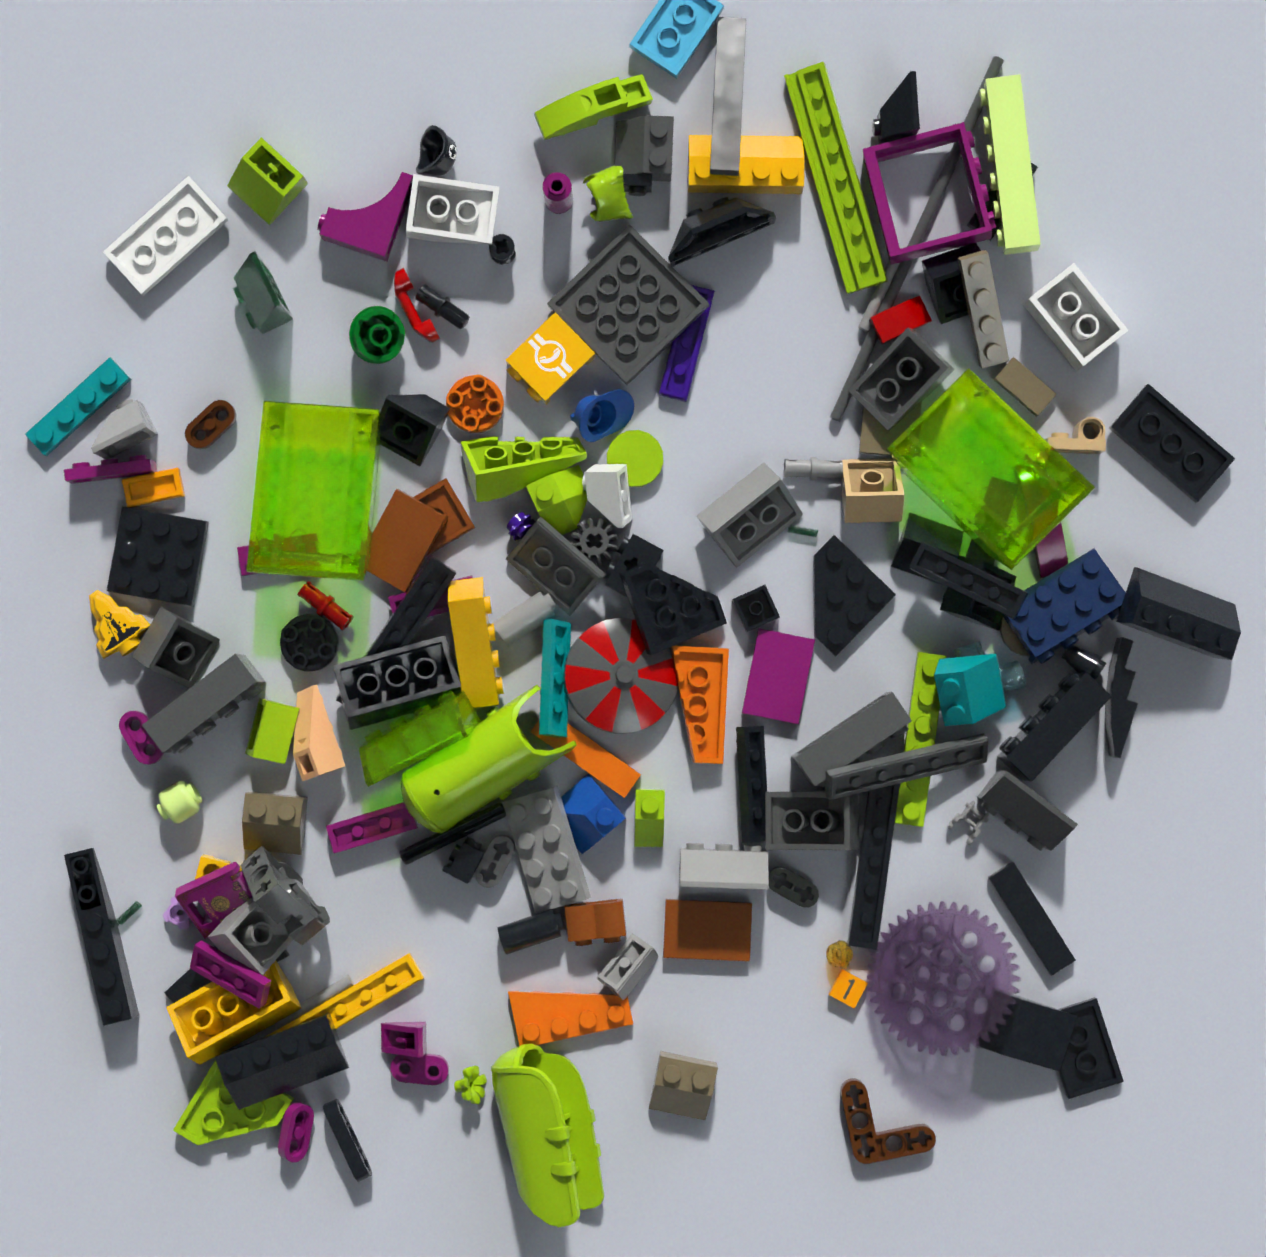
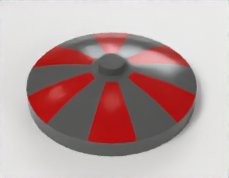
(616, 681)

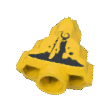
(115, 625)

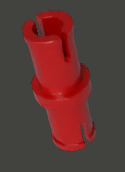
(325, 605)

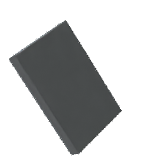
(555, 566)

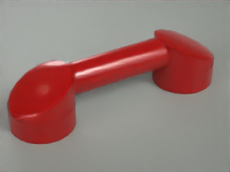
(401, 286)

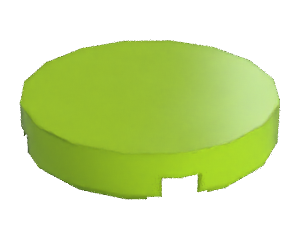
(640, 453)

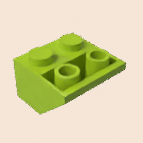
(266, 181)

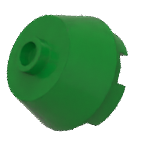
(376, 335)

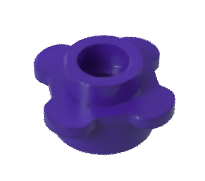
(519, 525)

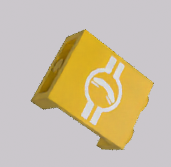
(549, 358)

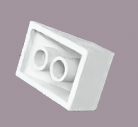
(451, 211)

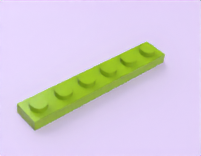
(922, 733)

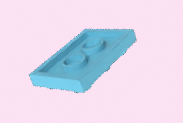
(675, 32)

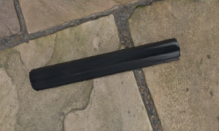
(453, 834)

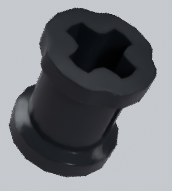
(503, 258)

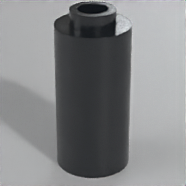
(530, 931)

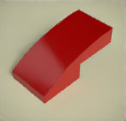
(895, 320)

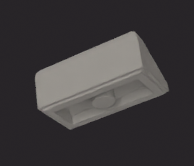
(628, 966)

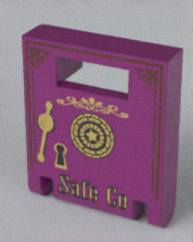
(217, 894)

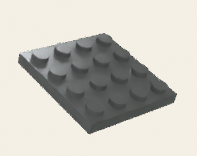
(628, 304)

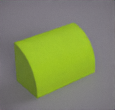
(272, 731)

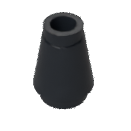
(1084, 661)

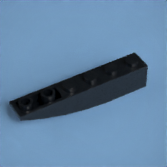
(101, 938)

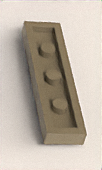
(983, 309)

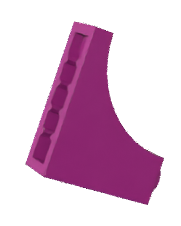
(371, 228)

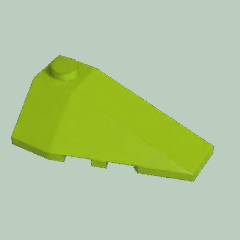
(508, 466)

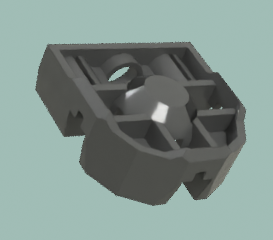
(282, 895)

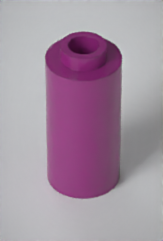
(557, 193)

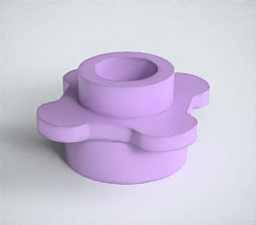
(172, 915)

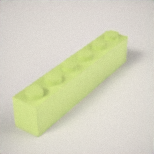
(1011, 165)

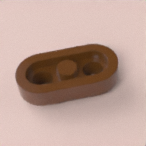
(209, 422)

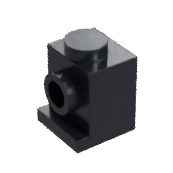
(465, 860)

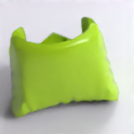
(608, 194)

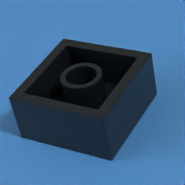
(755, 608)

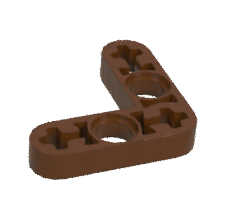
(878, 1139)

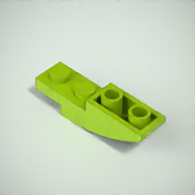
(591, 104)

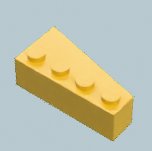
(474, 641)

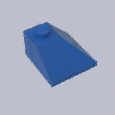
(590, 813)

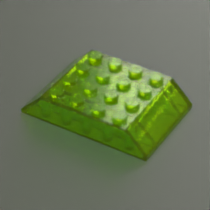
(989, 470)
(314, 491)

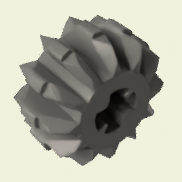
(595, 532)

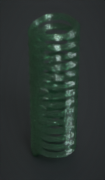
(807, 532)
(125, 916)

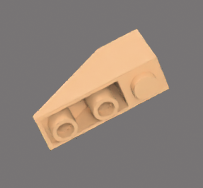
(314, 740)

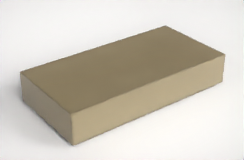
(1025, 386)

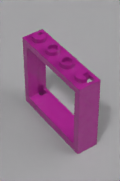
(918, 143)

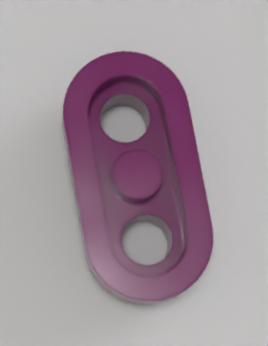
(139, 739)
(419, 1069)
(296, 1131)

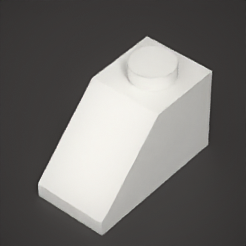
(609, 492)

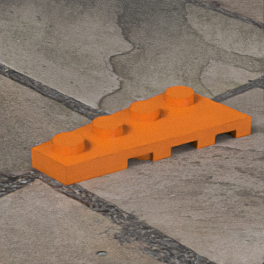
(703, 695)
(560, 1016)

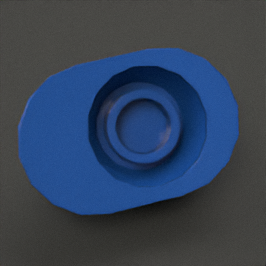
(603, 414)

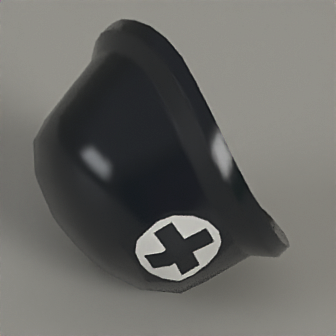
(436, 152)

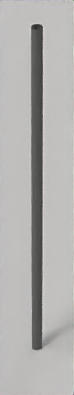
(916, 238)

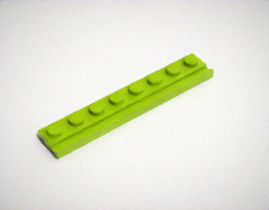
(836, 178)

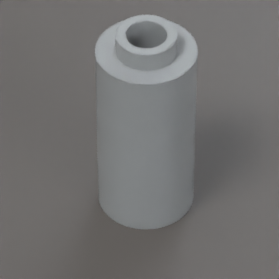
(525, 618)

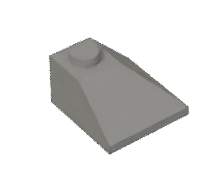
(124, 430)
(251, 937)

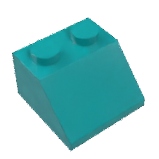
(969, 688)

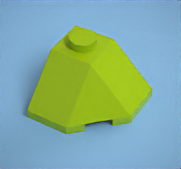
(560, 498)

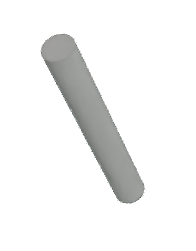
(877, 297)
(318, 999)

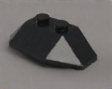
(716, 227)

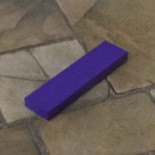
(684, 354)

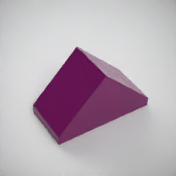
(404, 1038)

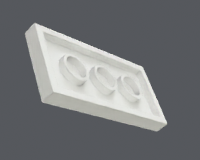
(165, 236)

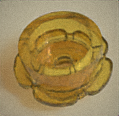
(839, 954)

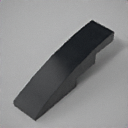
(1119, 710)

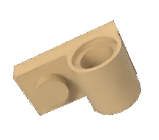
(1078, 442)

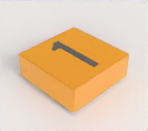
(848, 988)

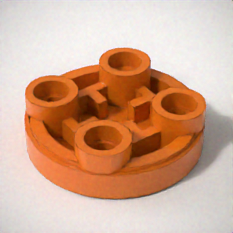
(475, 404)

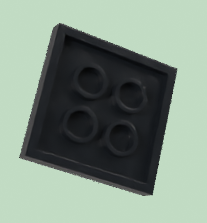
(157, 556)

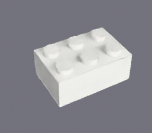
(1075, 317)

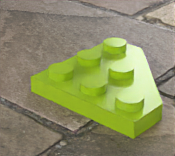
(215, 1115)

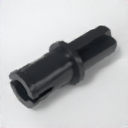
(442, 307)

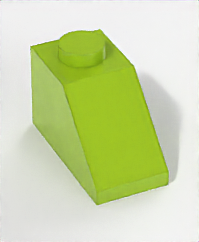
(649, 817)

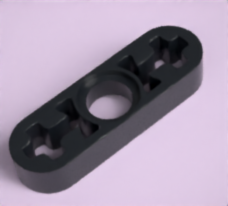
(347, 1140)

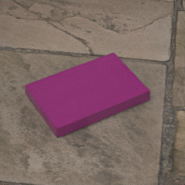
(778, 676)

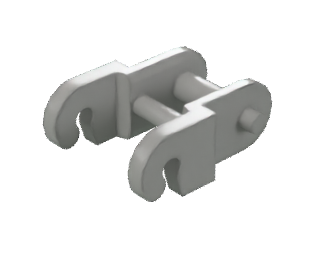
(970, 807)

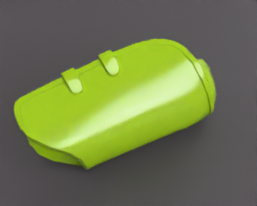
(475, 769)
(548, 1133)

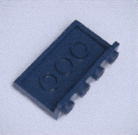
(1067, 606)

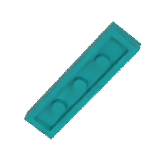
(78, 406)
(553, 695)

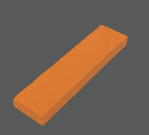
(594, 760)

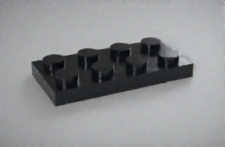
(1171, 443)

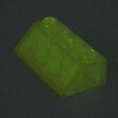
(417, 737)

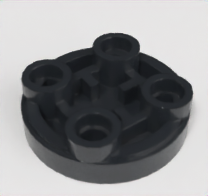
(309, 642)

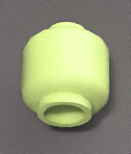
(179, 801)

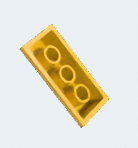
(765, 166)
(218, 1020)

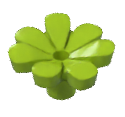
(471, 1085)

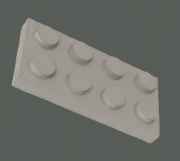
(546, 849)

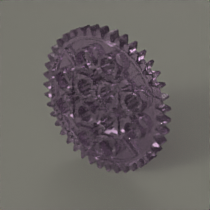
(936, 1028)

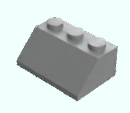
(750, 514)
(723, 867)

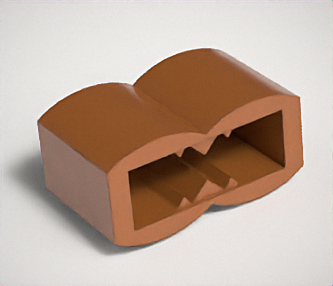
(595, 921)

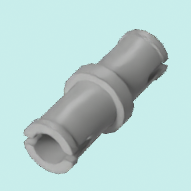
(813, 468)

